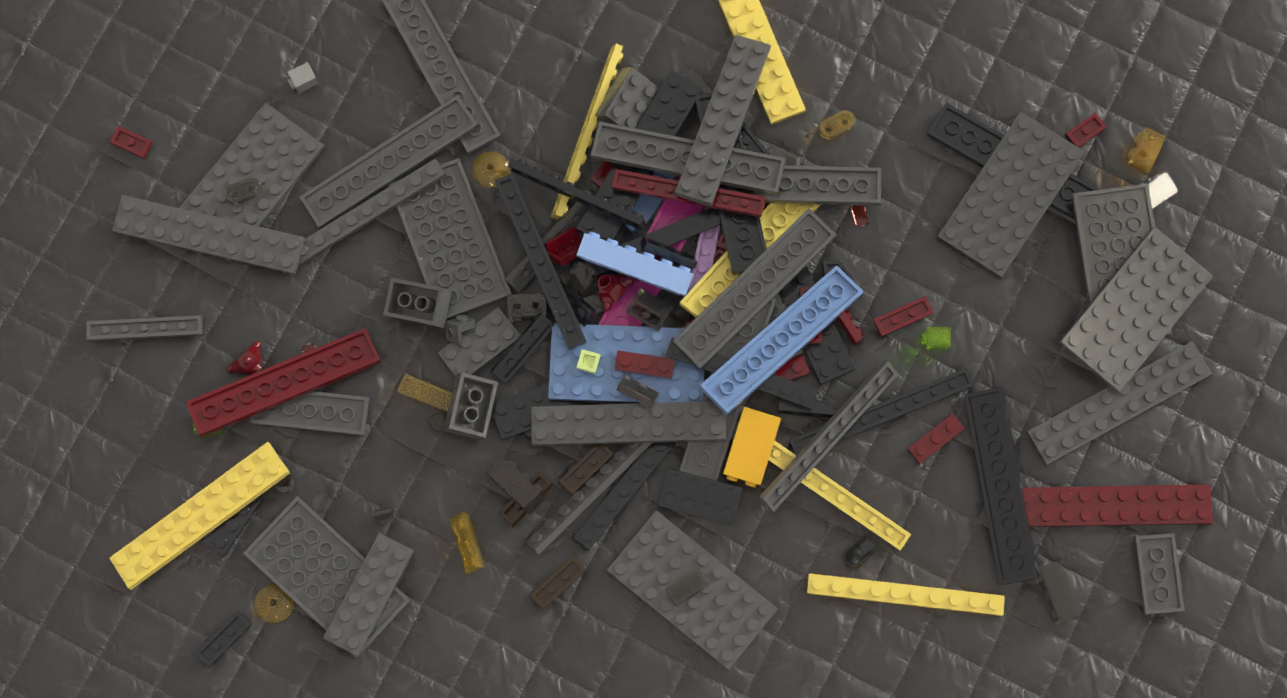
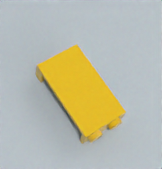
(751, 447)

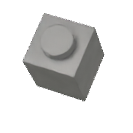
(302, 78)

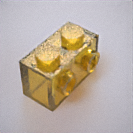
(1146, 150)

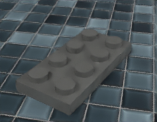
(480, 344)
(1159, 574)

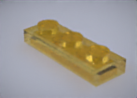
(425, 392)
(467, 542)

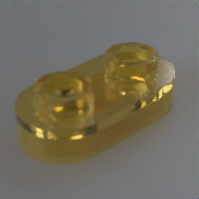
(835, 123)

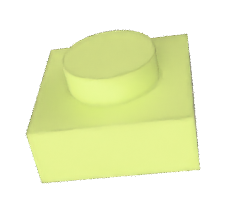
(588, 361)

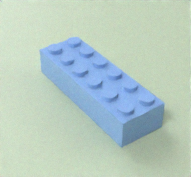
(635, 265)

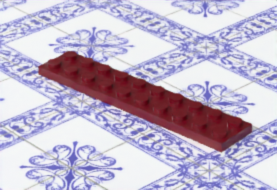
(282, 382)
(1118, 505)

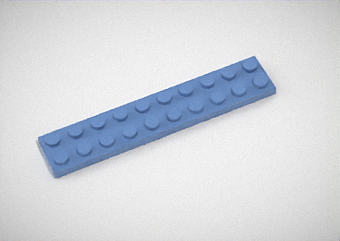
(781, 340)

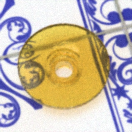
(488, 177)
(276, 613)

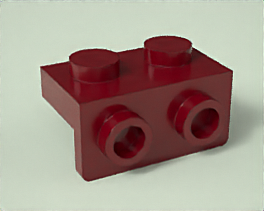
(564, 247)

